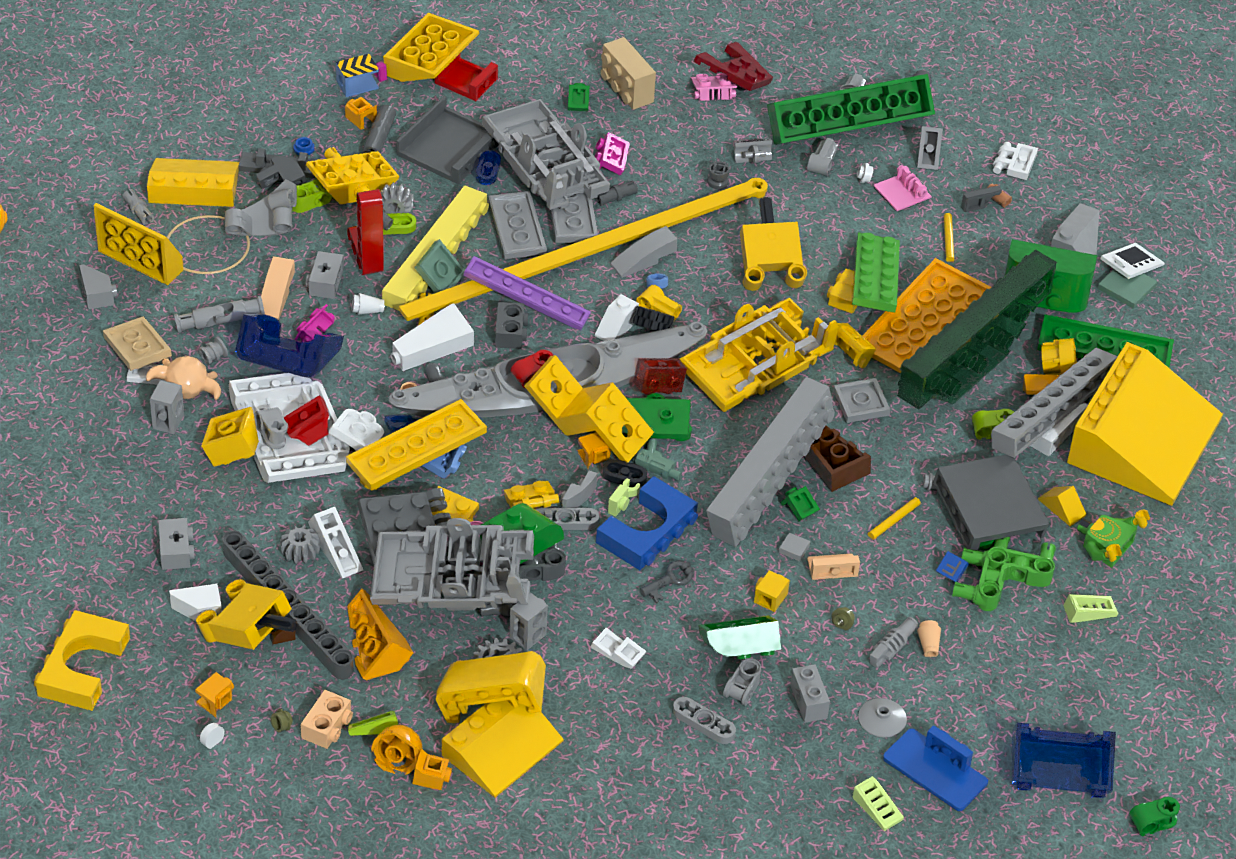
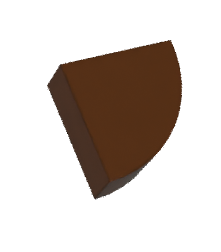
(282, 636)

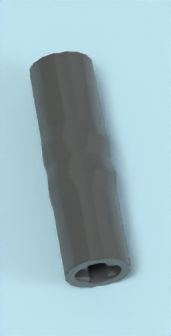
(380, 129)

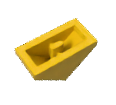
(1064, 503)

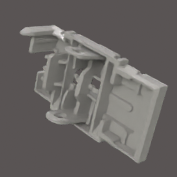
(409, 566)

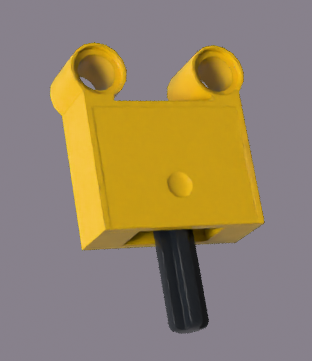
(771, 248)
(248, 616)

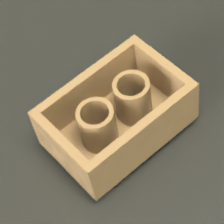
(628, 73)

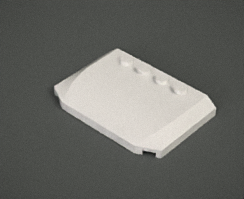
(295, 458)

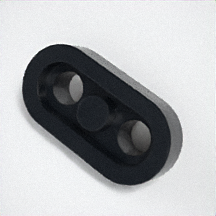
(624, 470)

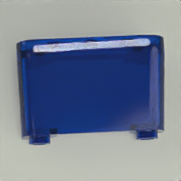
(261, 344)
(1063, 760)

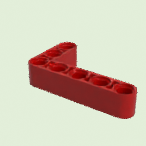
(368, 234)

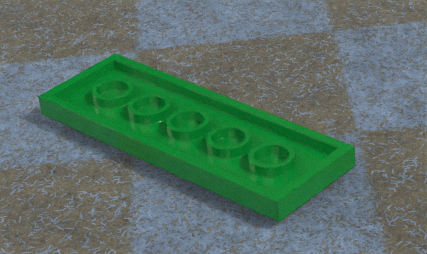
(1109, 339)

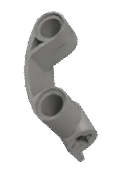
(267, 216)

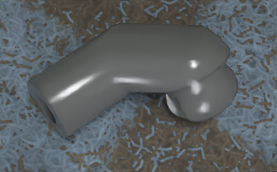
(433, 372)

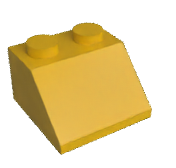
(231, 437)

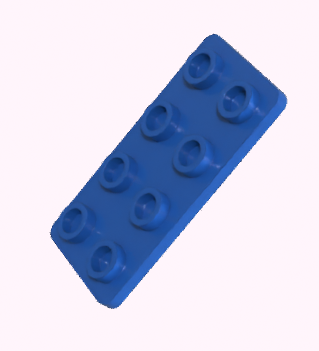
(937, 765)

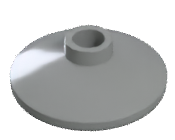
(882, 724)

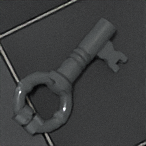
(669, 578)

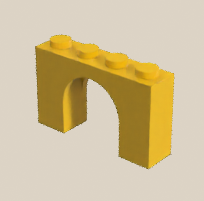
(79, 633)

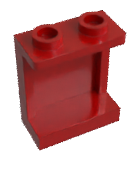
(467, 78)

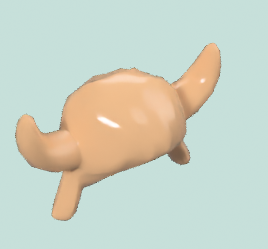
(188, 373)

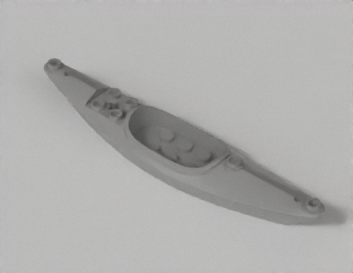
(498, 393)

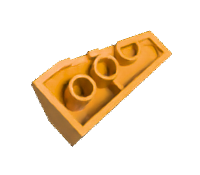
(378, 640)

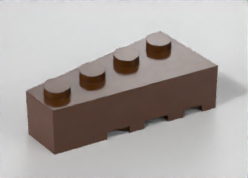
(837, 460)

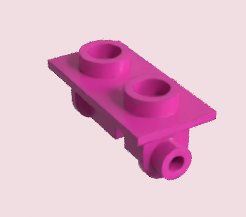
(318, 319)

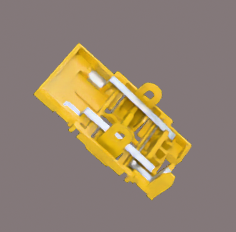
(726, 363)

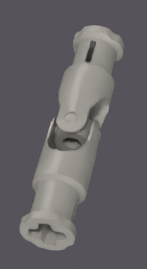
(215, 315)

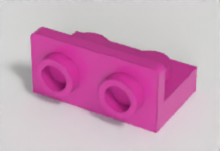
(612, 153)

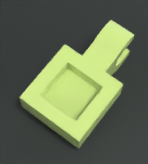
(620, 498)

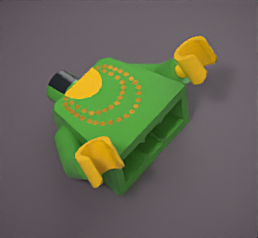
(1110, 536)

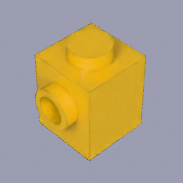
(771, 590)

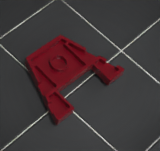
(741, 70)

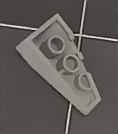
(1079, 231)

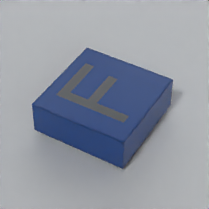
(952, 567)

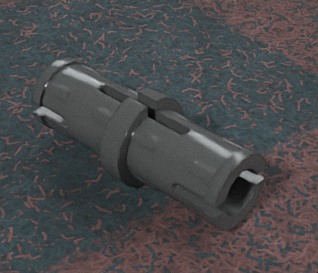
(617, 193)

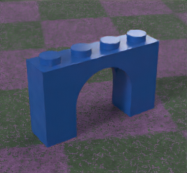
(641, 547)

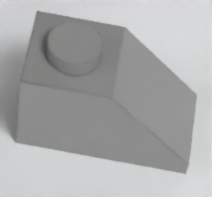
(929, 148)
(97, 287)

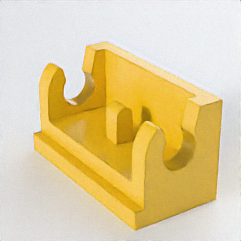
(854, 345)

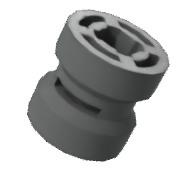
(718, 175)

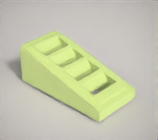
(1077, 613)
(870, 790)

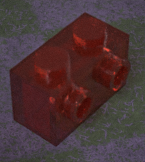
(659, 375)

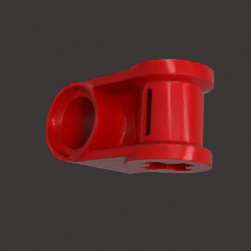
(525, 368)

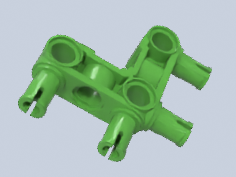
(1005, 564)

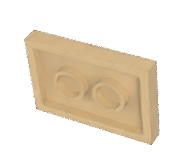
(137, 343)

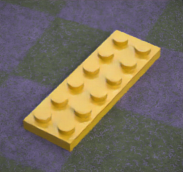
(416, 444)

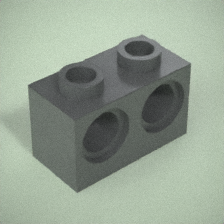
(510, 325)

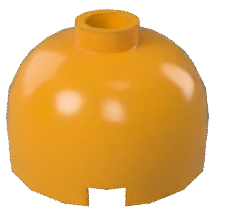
(395, 744)

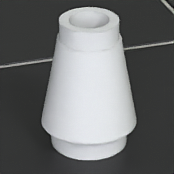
(366, 304)

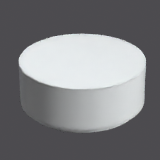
(211, 735)

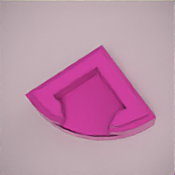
(381, 75)

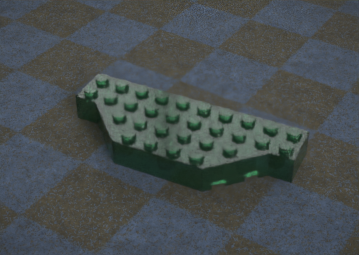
(978, 336)

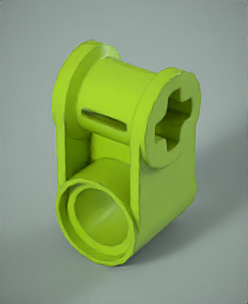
(309, 195)
(985, 421)

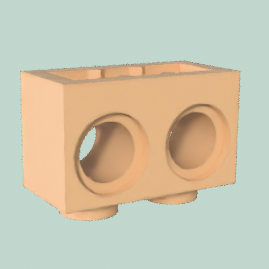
(326, 719)

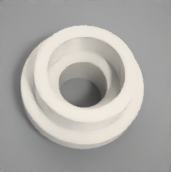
(865, 173)

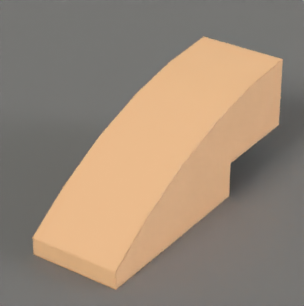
(277, 285)

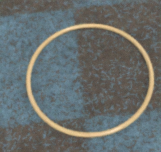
(213, 272)

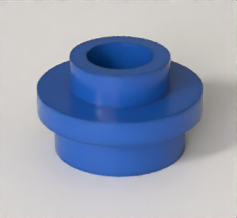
(304, 145)

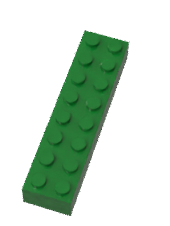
(850, 109)

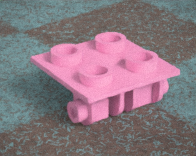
(704, 82)
(903, 189)

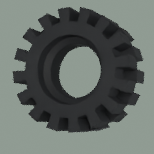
(652, 319)

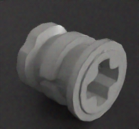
(213, 351)

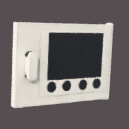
(1132, 260)

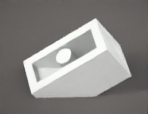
(617, 319)
(196, 600)

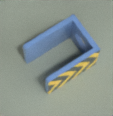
(355, 75)

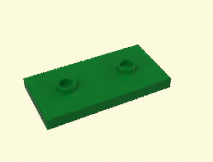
(664, 416)

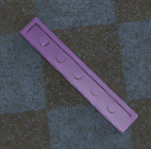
(527, 293)

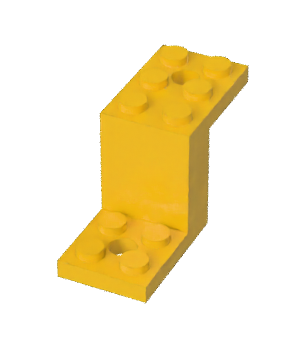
(589, 409)

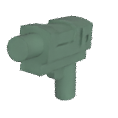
(654, 462)

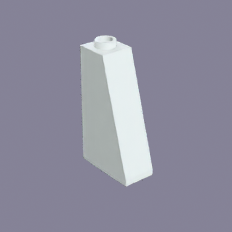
(433, 339)

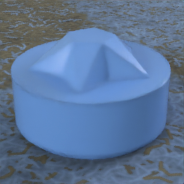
(657, 279)

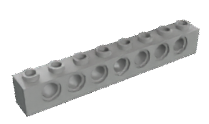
(1052, 403)

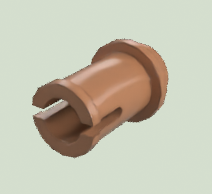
(1003, 198)

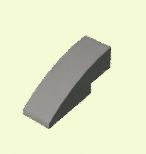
(645, 252)

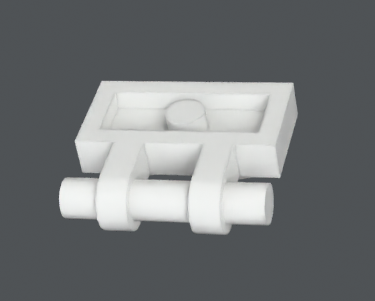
(1021, 162)

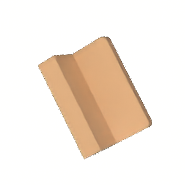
(833, 566)

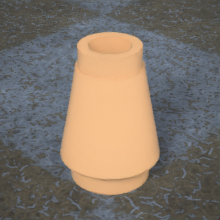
(929, 636)

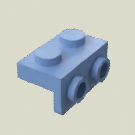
(446, 463)

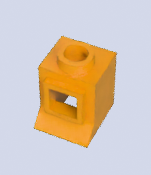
(357, 109)
(593, 450)
(215, 693)
(431, 771)

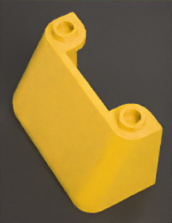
(492, 679)

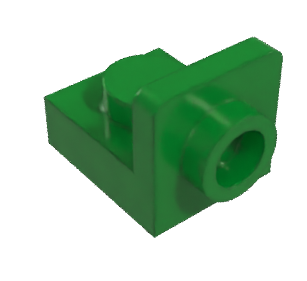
(578, 97)
(800, 502)

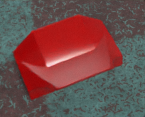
(309, 421)

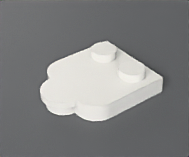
(356, 429)

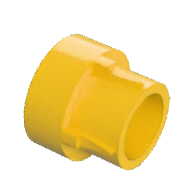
(1058, 356)

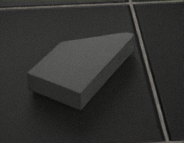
(979, 198)

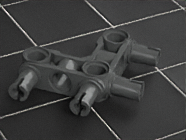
(544, 566)

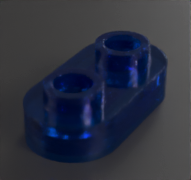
(488, 167)

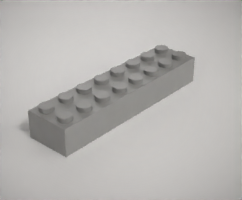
(770, 462)

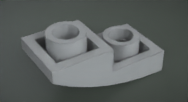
(578, 494)

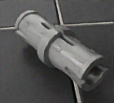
(138, 206)

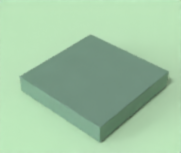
(439, 268)
(1127, 290)

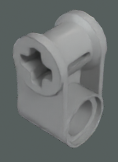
(272, 427)
(744, 681)

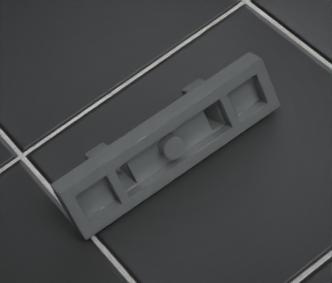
(256, 161)

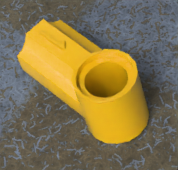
(654, 299)

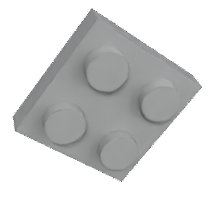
(861, 400)

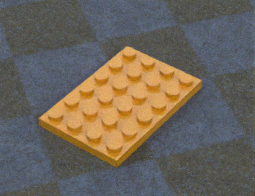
(922, 312)

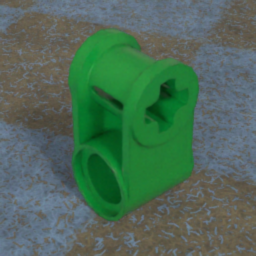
(1153, 815)

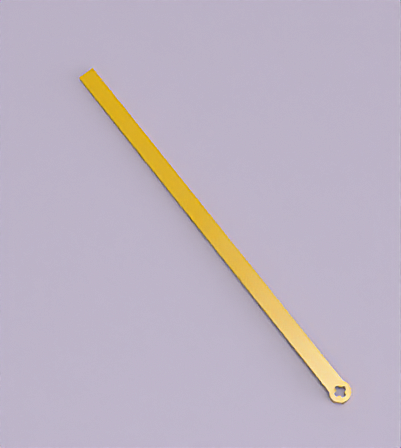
(590, 246)

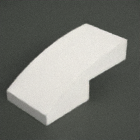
(623, 652)

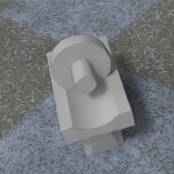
(752, 150)

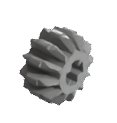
(397, 199)
(300, 544)

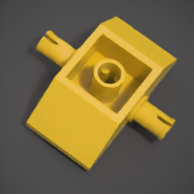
(352, 174)

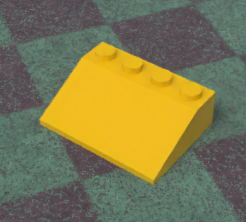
(427, 48)
(193, 182)
(136, 245)
(499, 744)

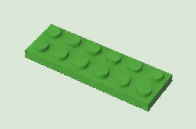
(876, 272)

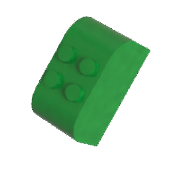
(1071, 277)

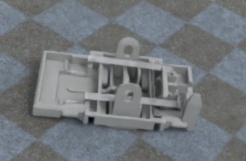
(535, 128)

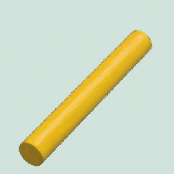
(948, 232)
(894, 518)

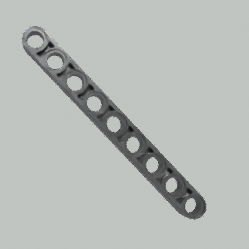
(309, 626)

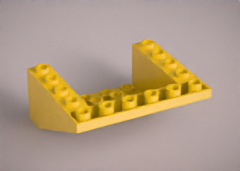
(1143, 427)

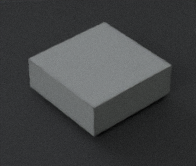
(794, 546)

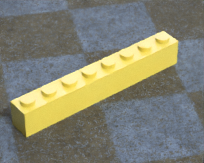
(451, 229)

